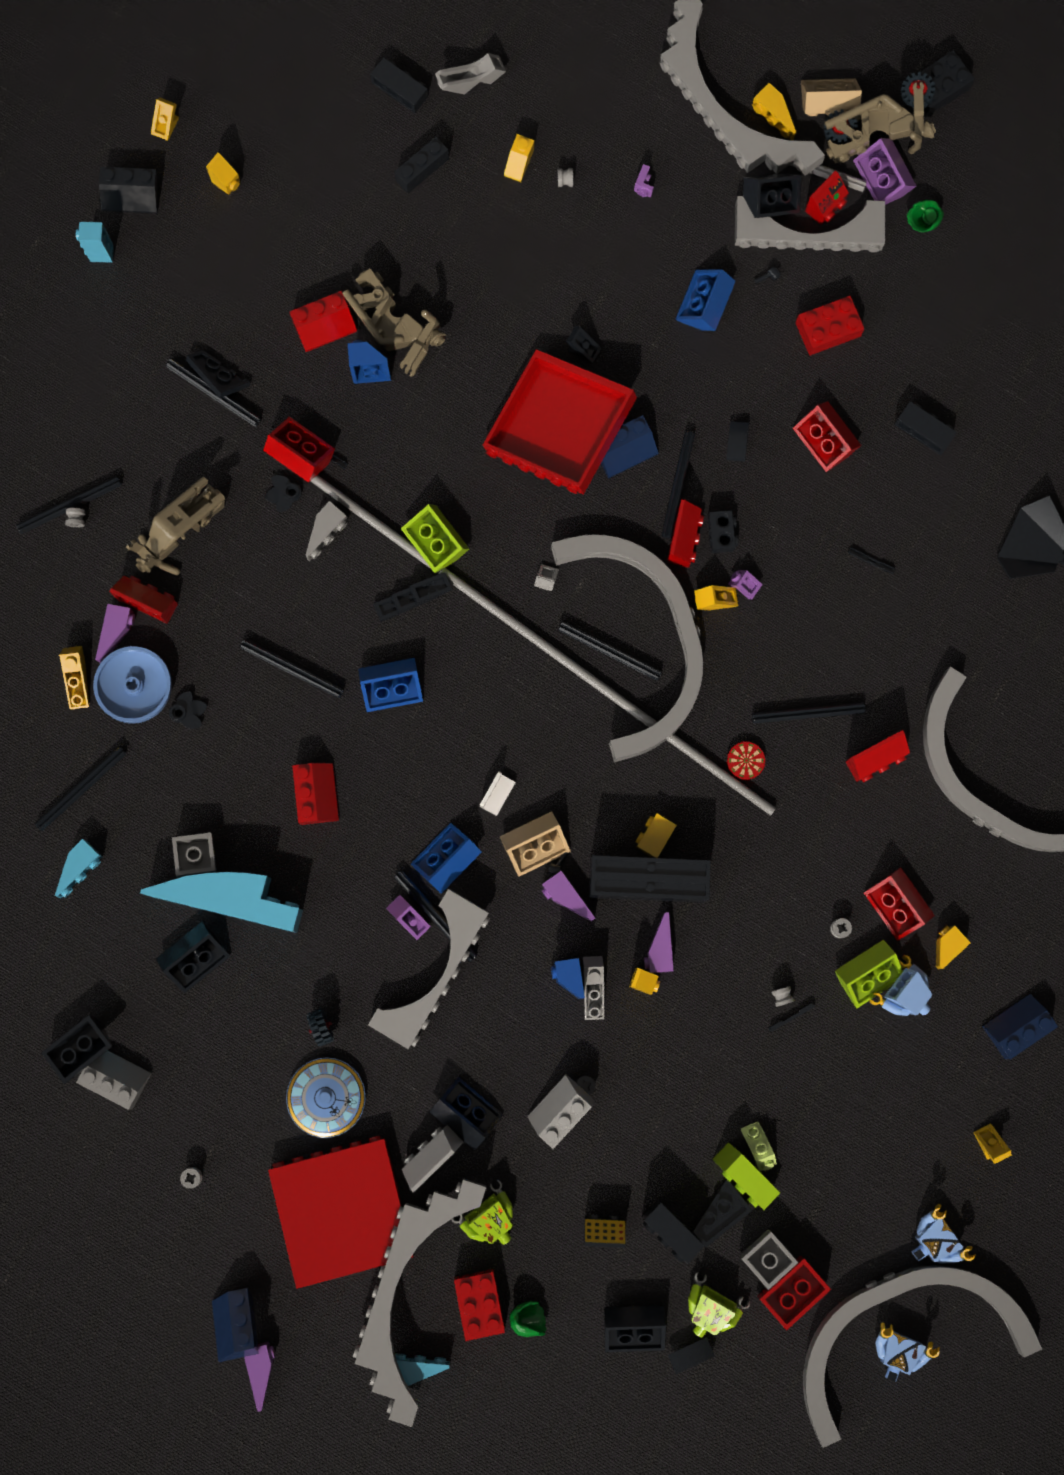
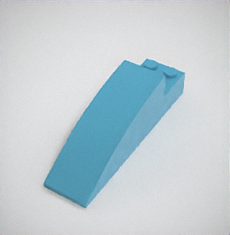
(231, 895)

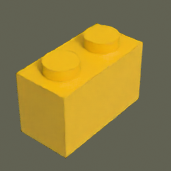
(656, 835)

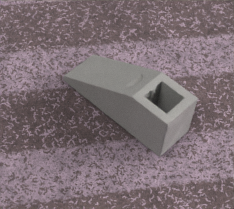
(326, 525)
(593, 987)

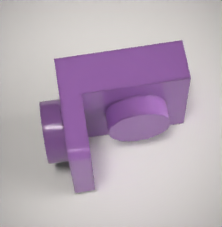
(641, 185)
(745, 583)

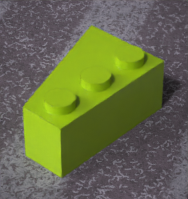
(746, 1177)

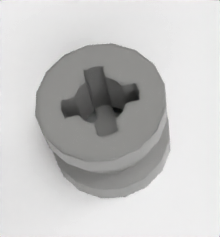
(565, 177)
(75, 517)
(838, 930)
(783, 996)
(194, 1175)

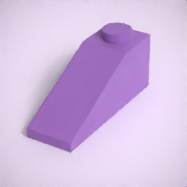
(114, 629)
(563, 893)
(660, 951)
(259, 1372)

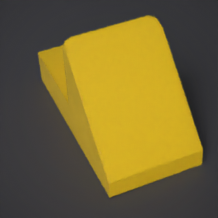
(164, 119)
(992, 1144)

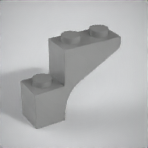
(465, 77)

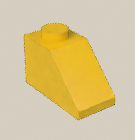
(519, 157)
(223, 174)
(715, 598)
(949, 945)
(644, 981)

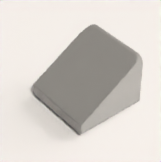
(546, 577)

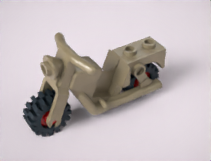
(882, 115)

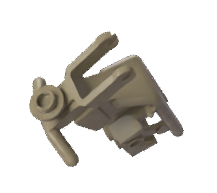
(392, 331)
(174, 522)

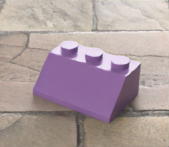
(884, 171)

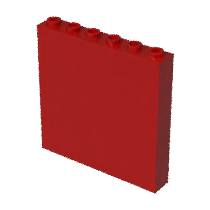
(559, 422)
(337, 1210)

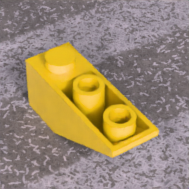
(772, 106)
(75, 676)

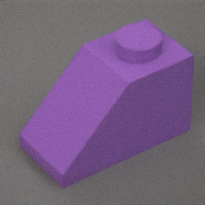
(408, 917)

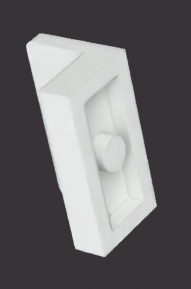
(497, 794)

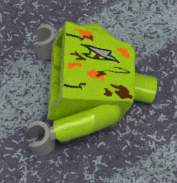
(490, 1219)
(712, 1310)

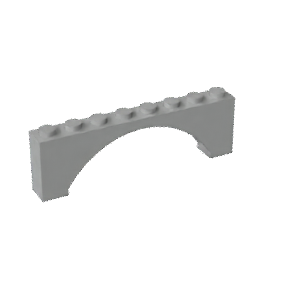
(861, 233)
(405, 1022)

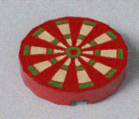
(746, 760)

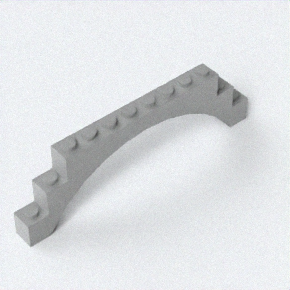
(745, 144)
(377, 1345)

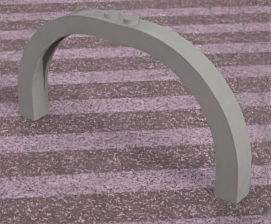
(626, 551)
(951, 786)
(880, 1291)

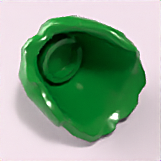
(925, 216)
(528, 1319)

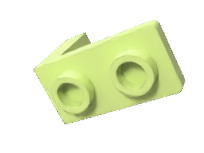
(759, 1146)

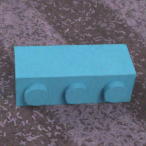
(95, 241)

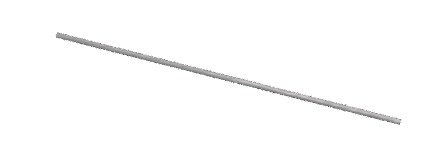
(545, 646)

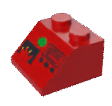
(827, 199)

